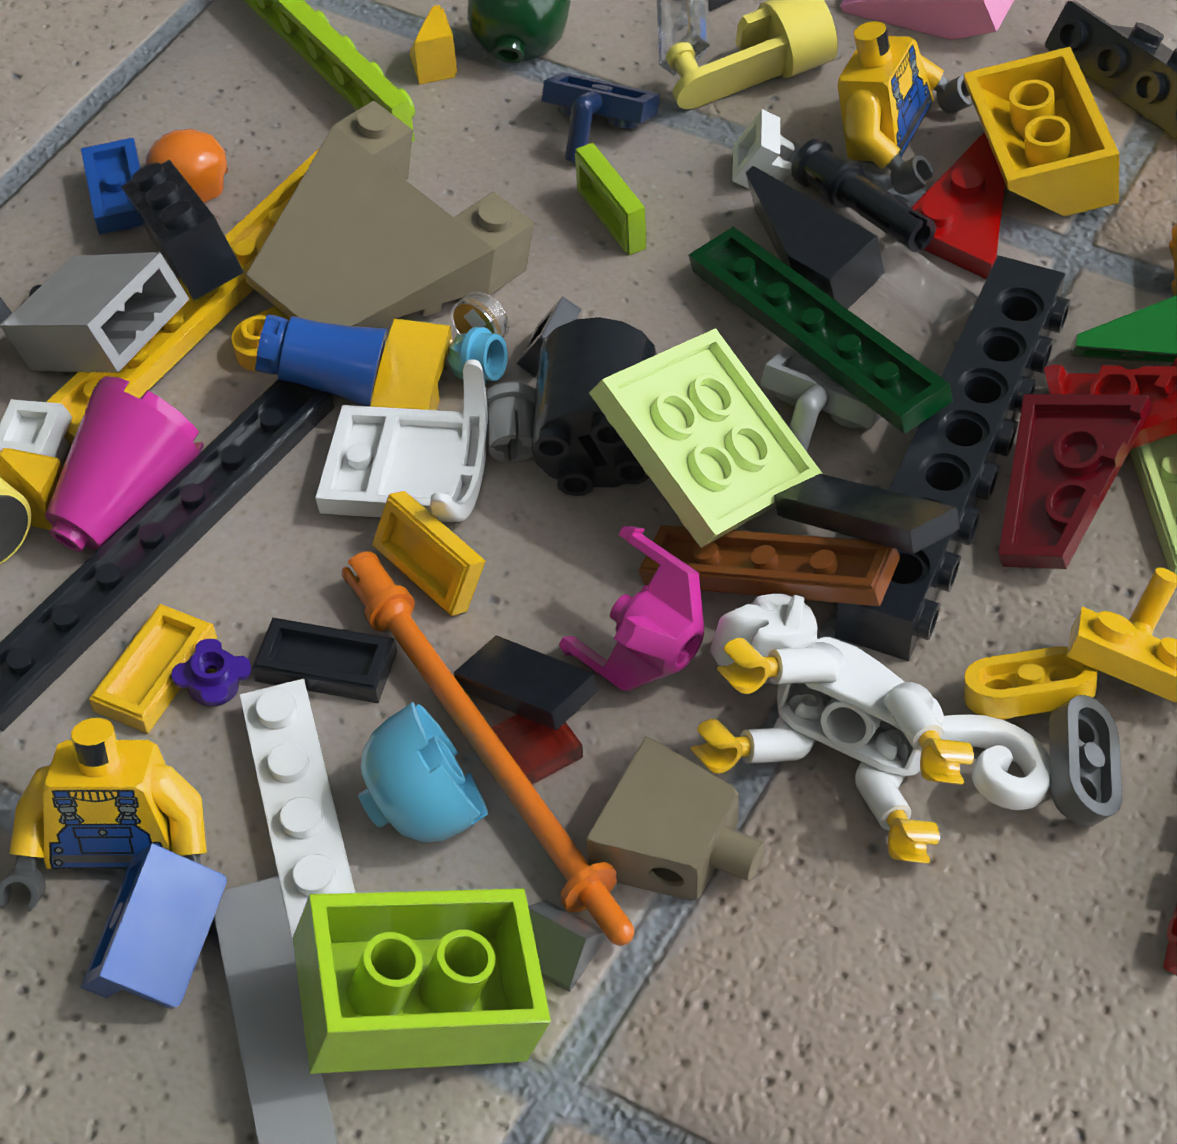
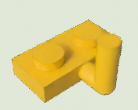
(1127, 646)

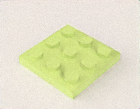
(704, 435)

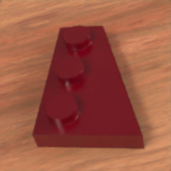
(1062, 471)

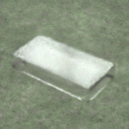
(923, 291)

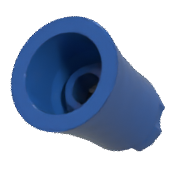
(322, 356)

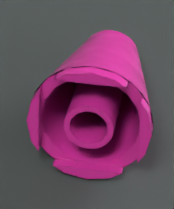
(117, 463)

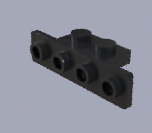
(1122, 61)

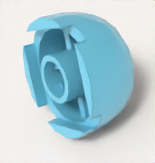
(417, 779)

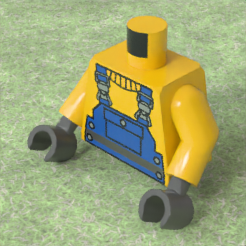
(885, 99)
(101, 808)

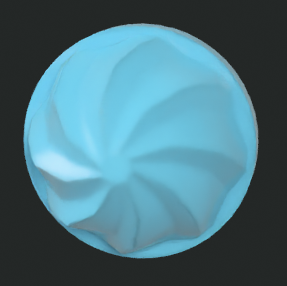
(481, 346)

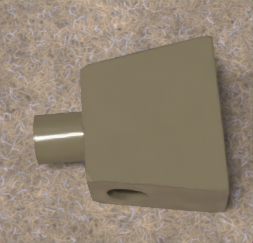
(672, 826)

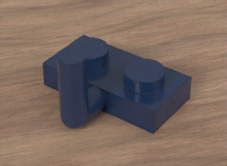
(583, 96)

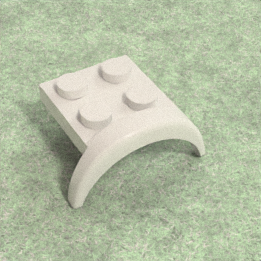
(417, 451)

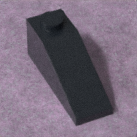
(816, 240)

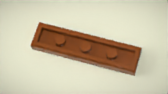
(782, 564)

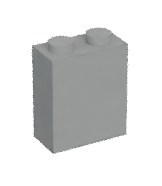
(95, 312)

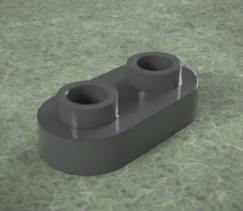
(1085, 761)

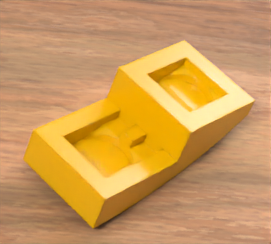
(412, 365)

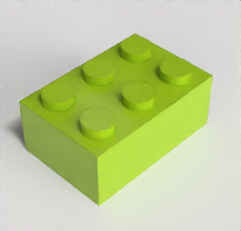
(418, 979)

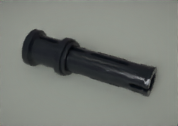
(846, 185)

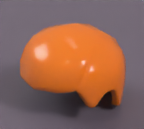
(196, 157)

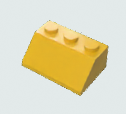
(1047, 132)

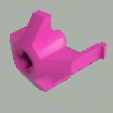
(655, 628)

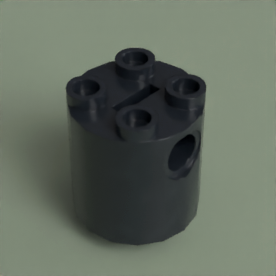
(569, 429)

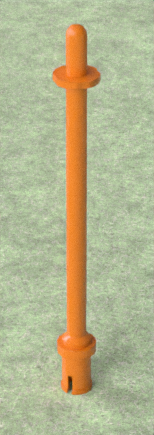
(587, 886)

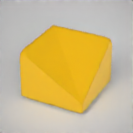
(434, 49)
(34, 478)

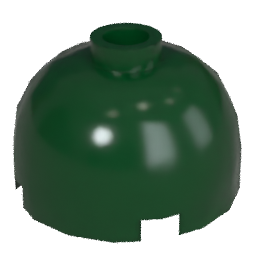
(518, 26)

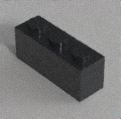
(182, 228)

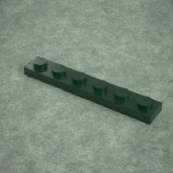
(822, 330)

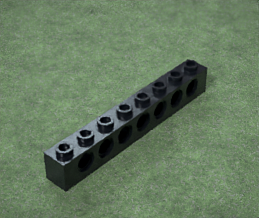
(958, 445)

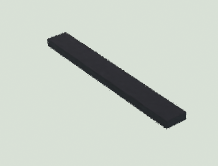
(153, 542)

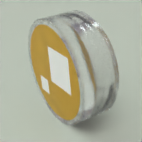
(479, 310)

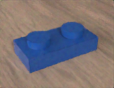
(106, 170)

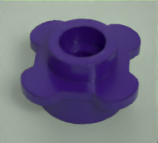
(216, 687)

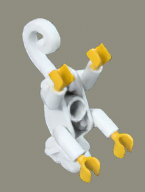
(865, 711)

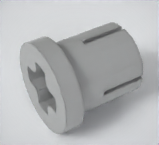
(510, 421)

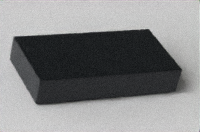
(326, 658)
(526, 682)

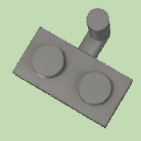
(810, 391)

